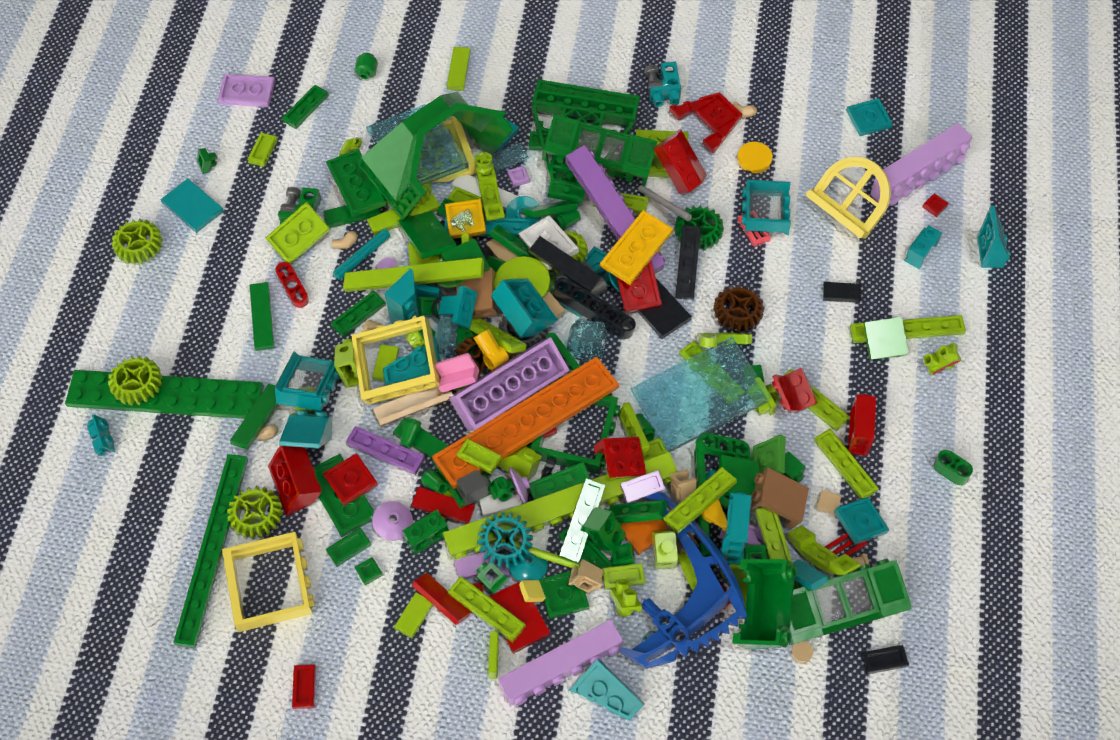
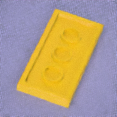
(636, 247)

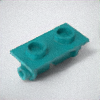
(99, 428)

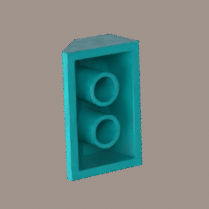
(402, 298)
(523, 307)

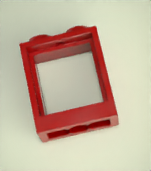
(862, 424)

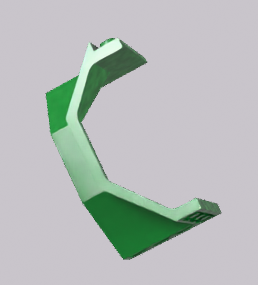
(396, 157)

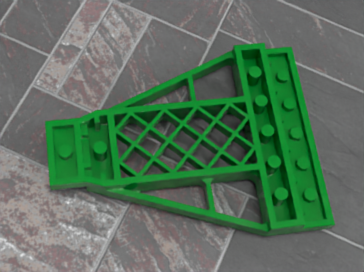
(585, 105)

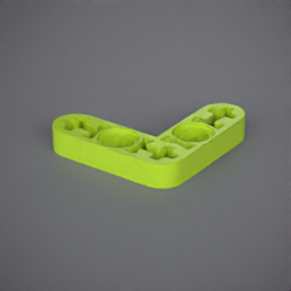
(713, 339)

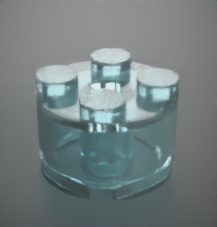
(587, 339)

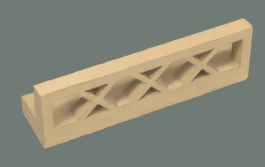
(409, 405)

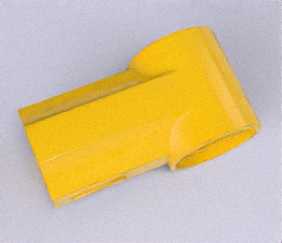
(493, 353)

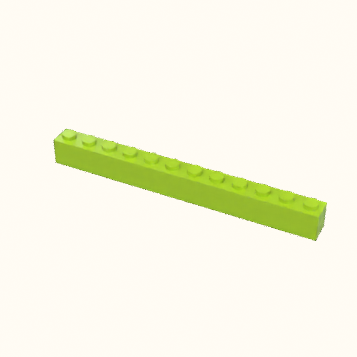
(549, 509)

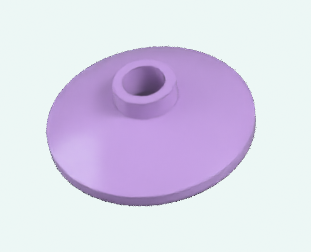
(521, 484)
(390, 529)

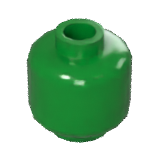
(366, 65)

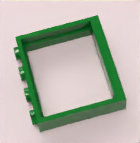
(568, 460)

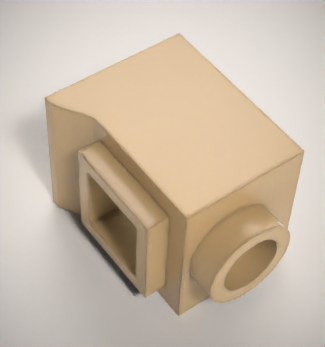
(681, 485)
(586, 577)

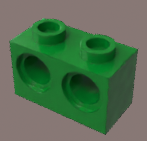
(604, 530)
(425, 532)

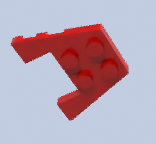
(715, 113)

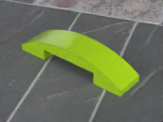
(490, 196)
(818, 555)

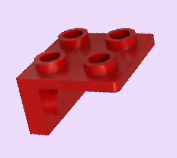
(794, 390)
(622, 456)

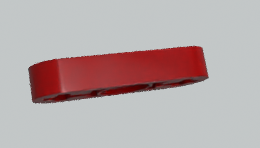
(292, 277)

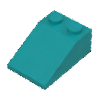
(992, 241)
(307, 429)

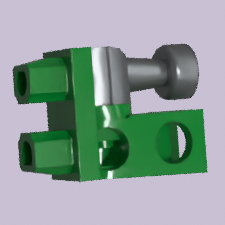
(294, 194)

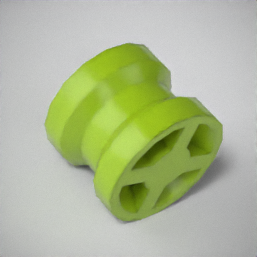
(483, 163)

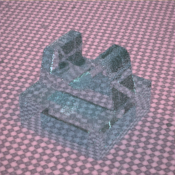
(459, 220)

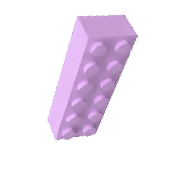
(925, 163)
(509, 384)

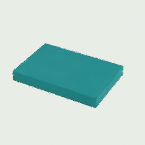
(192, 205)

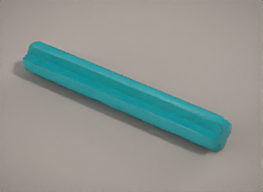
(361, 254)

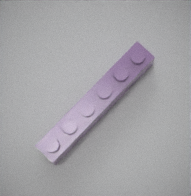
(560, 663)

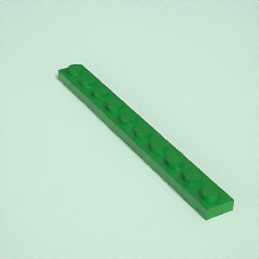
(210, 553)

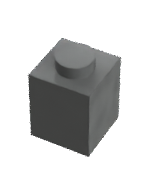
(472, 487)

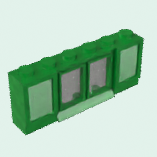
(611, 148)
(848, 601)

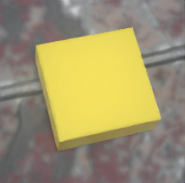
(532, 591)

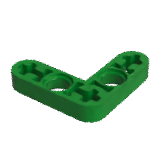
(730, 443)

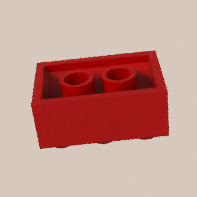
(680, 162)
(294, 478)

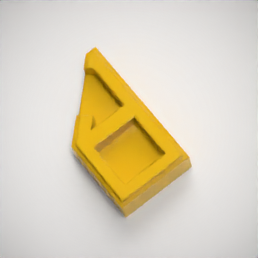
(715, 515)

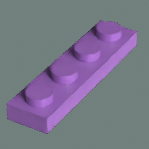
(385, 450)

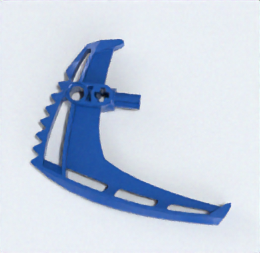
(701, 607)

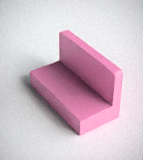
(457, 372)

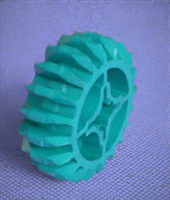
(499, 533)

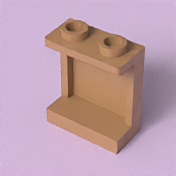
(484, 303)
(780, 496)

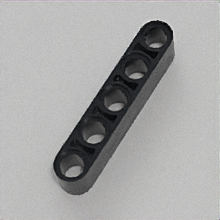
(590, 300)

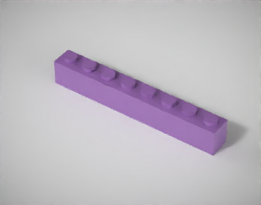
(603, 195)

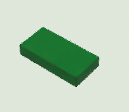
(348, 547)

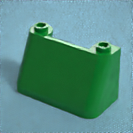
(767, 603)

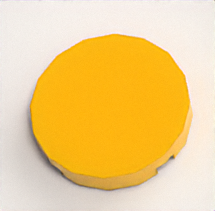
(754, 157)

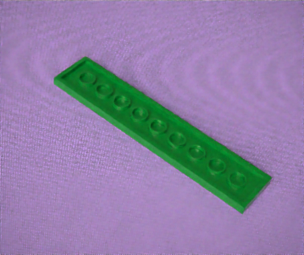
(175, 395)

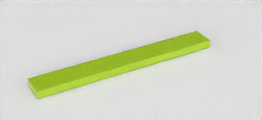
(422, 273)

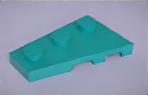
(410, 366)
(606, 689)

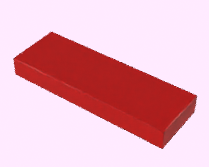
(447, 507)
(439, 597)

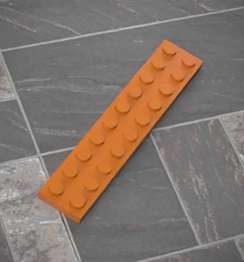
(531, 417)

